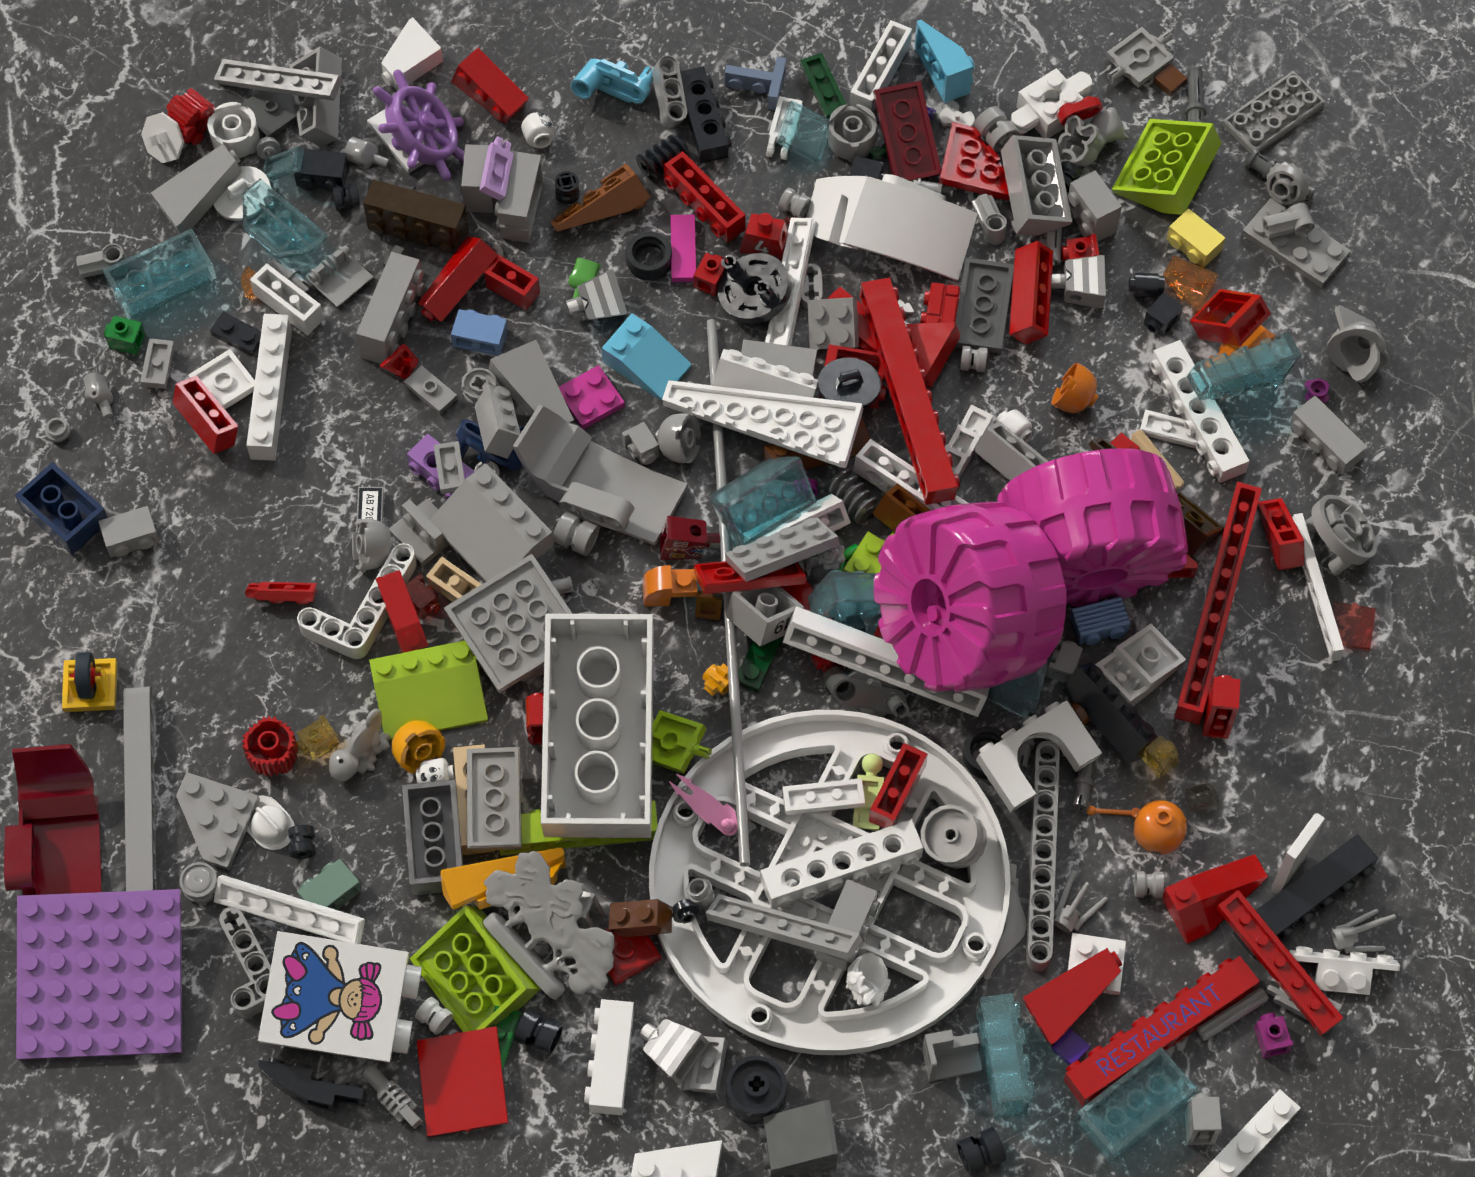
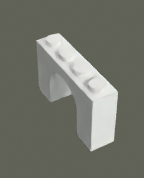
(1058, 725)

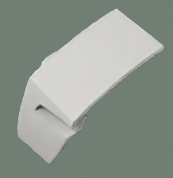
(893, 221)

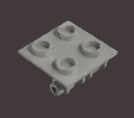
(339, 276)

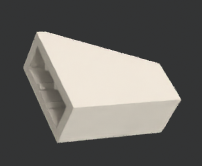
(411, 53)

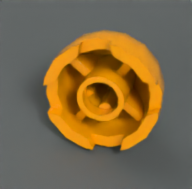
(417, 743)

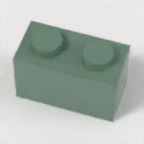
(331, 887)

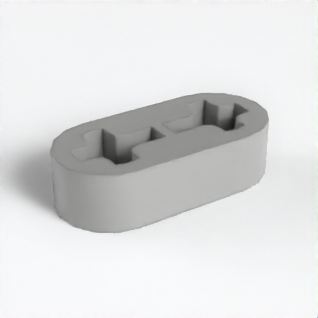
(815, 286)

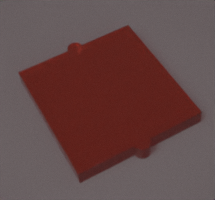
(1354, 624)

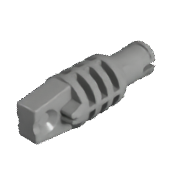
(392, 1097)

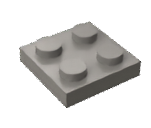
(833, 323)

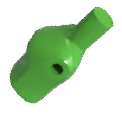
(582, 272)

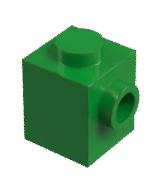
(124, 335)

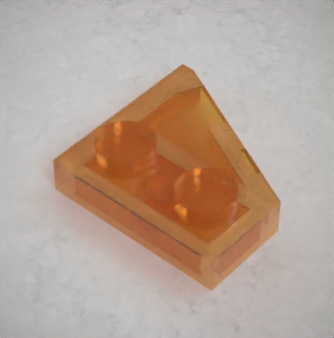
(1190, 281)

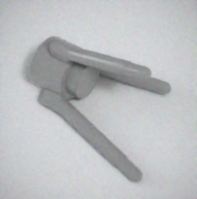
(1067, 917)
(1346, 935)

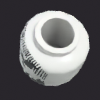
(538, 130)

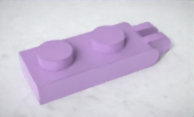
(497, 169)

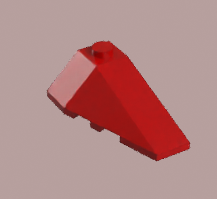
(1195, 899)

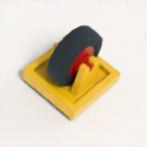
(89, 684)

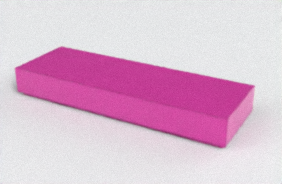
(683, 248)

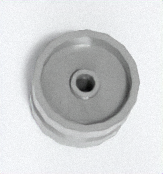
(938, 835)

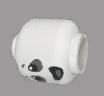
(435, 770)

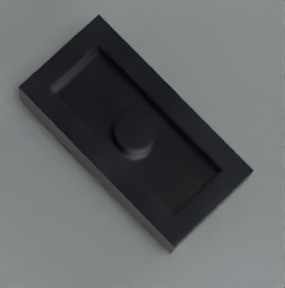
(237, 333)

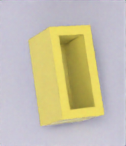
(1195, 238)

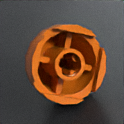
(1076, 391)
(1160, 827)

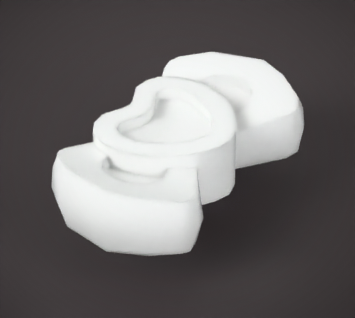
(948, 116)

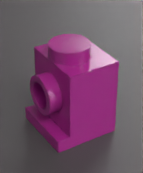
(1271, 1044)

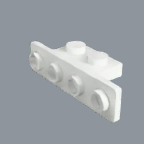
(1344, 972)

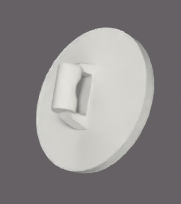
(231, 201)

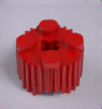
(191, 114)
(273, 759)

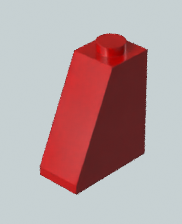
(934, 346)

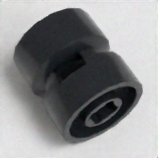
(539, 1032)
(981, 1150)

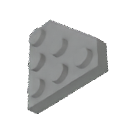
(216, 817)

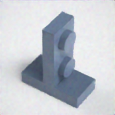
(758, 80)

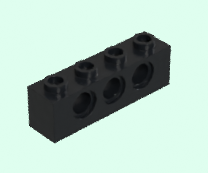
(708, 146)

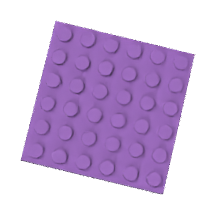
(99, 974)

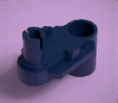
(469, 436)

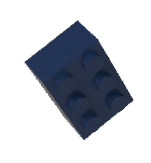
(61, 508)

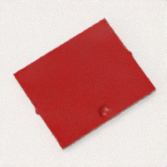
(462, 1082)

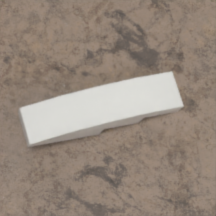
(967, 437)

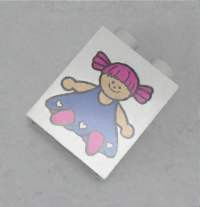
(338, 997)

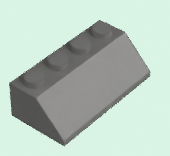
(1035, 185)

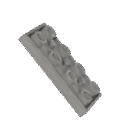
(1273, 113)

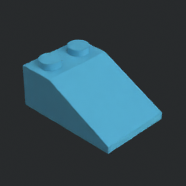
(944, 62)
(644, 356)

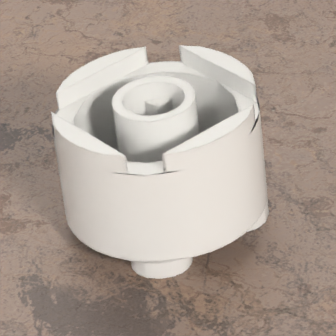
(234, 128)

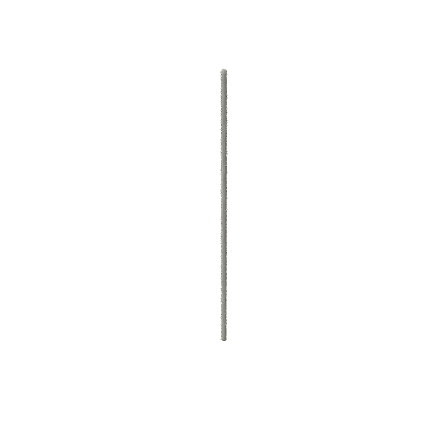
(730, 629)

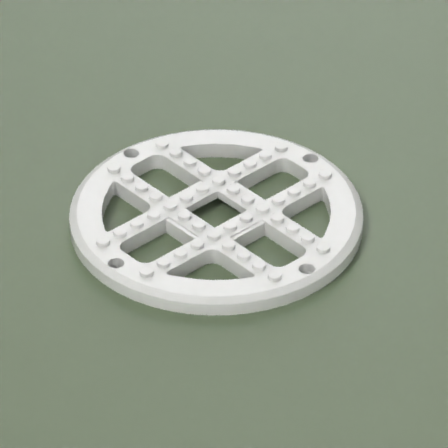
(804, 1024)

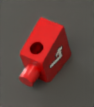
(764, 236)

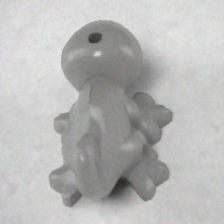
(360, 748)

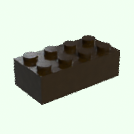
(415, 216)

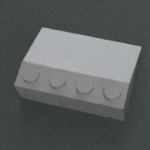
(491, 524)

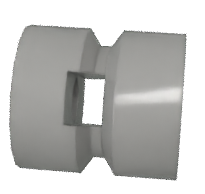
(995, 127)
(574, 533)

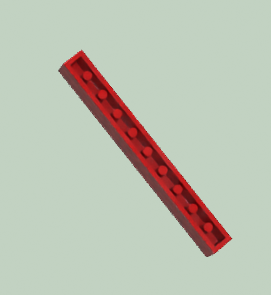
(908, 391)
(1217, 603)

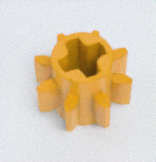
(716, 679)

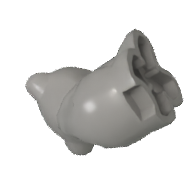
(1083, 143)

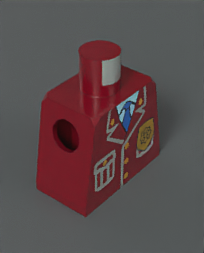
(686, 539)

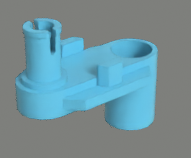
(613, 80)

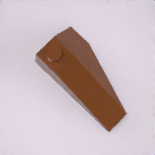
(618, 194)

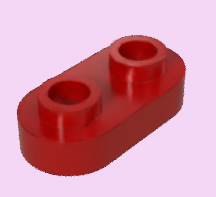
(1084, 109)

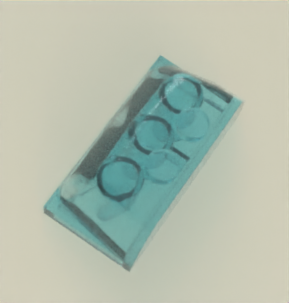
(763, 499)

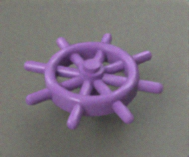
(420, 125)

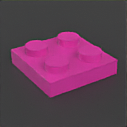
(591, 397)

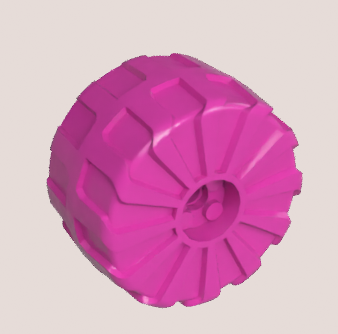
(1107, 518)
(970, 596)

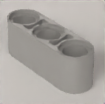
(673, 82)

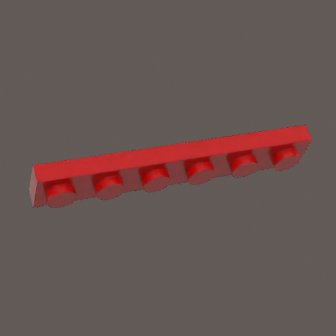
(1279, 962)

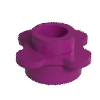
(1320, 385)

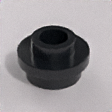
(684, 911)

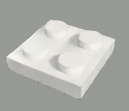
(226, 379)
(1086, 946)

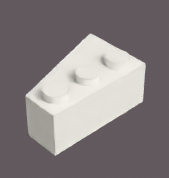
(682, 1161)

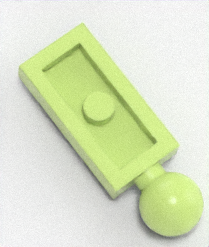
(871, 765)

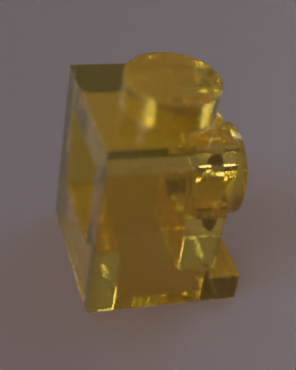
(323, 743)
(1163, 753)

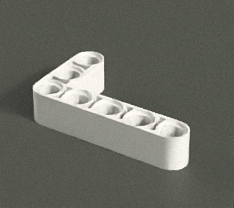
(368, 610)

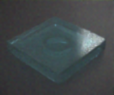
(804, 132)

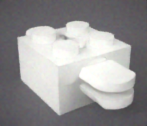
(1040, 113)

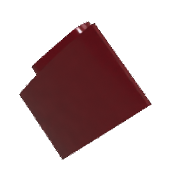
(58, 825)

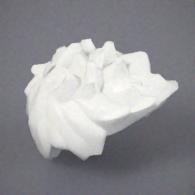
(868, 979)

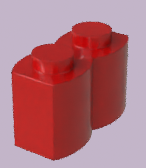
(534, 718)

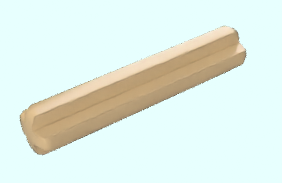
(1146, 444)

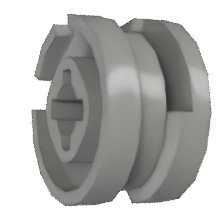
(475, 383)
(198, 882)

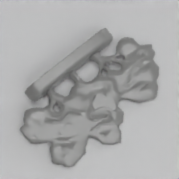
(550, 917)

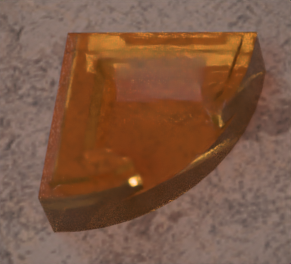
(247, 274)

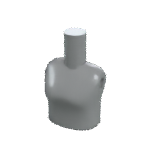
(364, 153)
(99, 392)

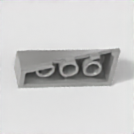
(318, 117)

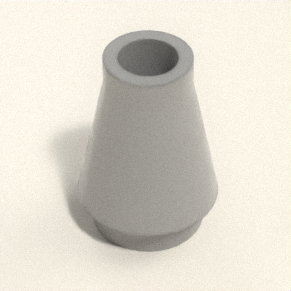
(701, 892)

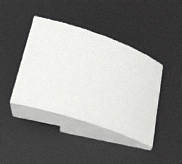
(1141, 664)

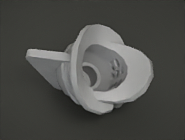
(1357, 345)

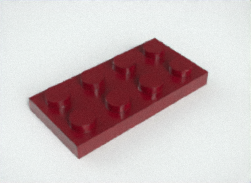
(907, 131)

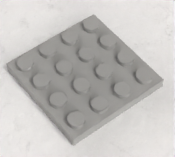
(507, 621)

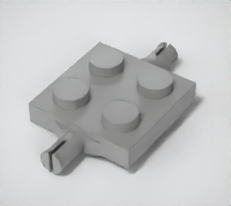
(1140, 56)

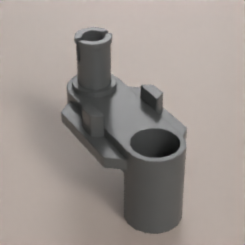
(865, 693)

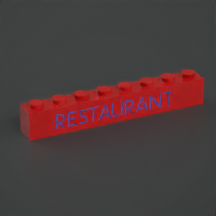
(1162, 1029)

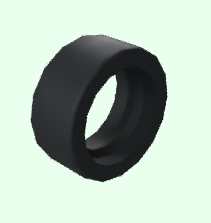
(644, 240)
(981, 733)

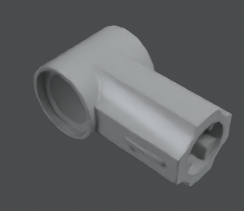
(990, 218)
(1295, 220)
(95, 262)

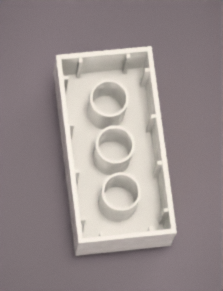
(597, 726)

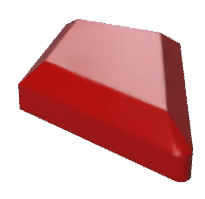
(400, 362)

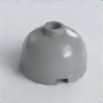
(678, 438)
(371, 544)

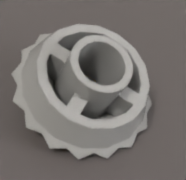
(1287, 184)

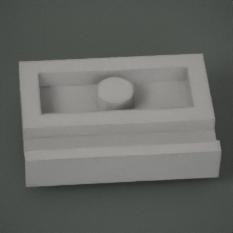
(708, 1070)

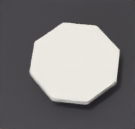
(162, 137)

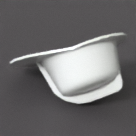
(270, 824)

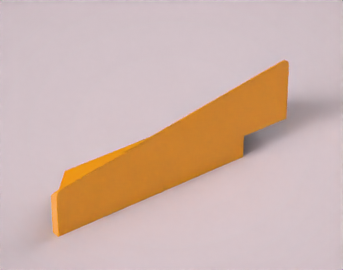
(466, 882)

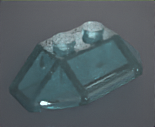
(278, 223)

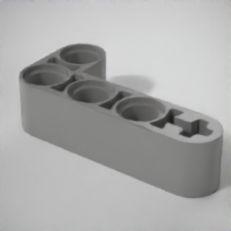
(247, 958)

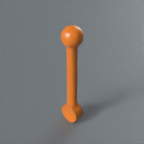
(1092, 810)

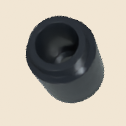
(1146, 284)

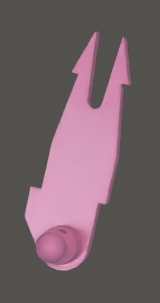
(709, 808)

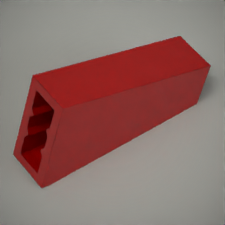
(456, 278)
(1068, 996)

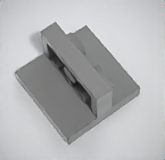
(419, 531)

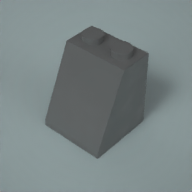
(799, 1140)

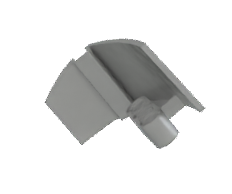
(595, 480)

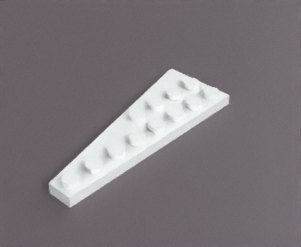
(799, 423)

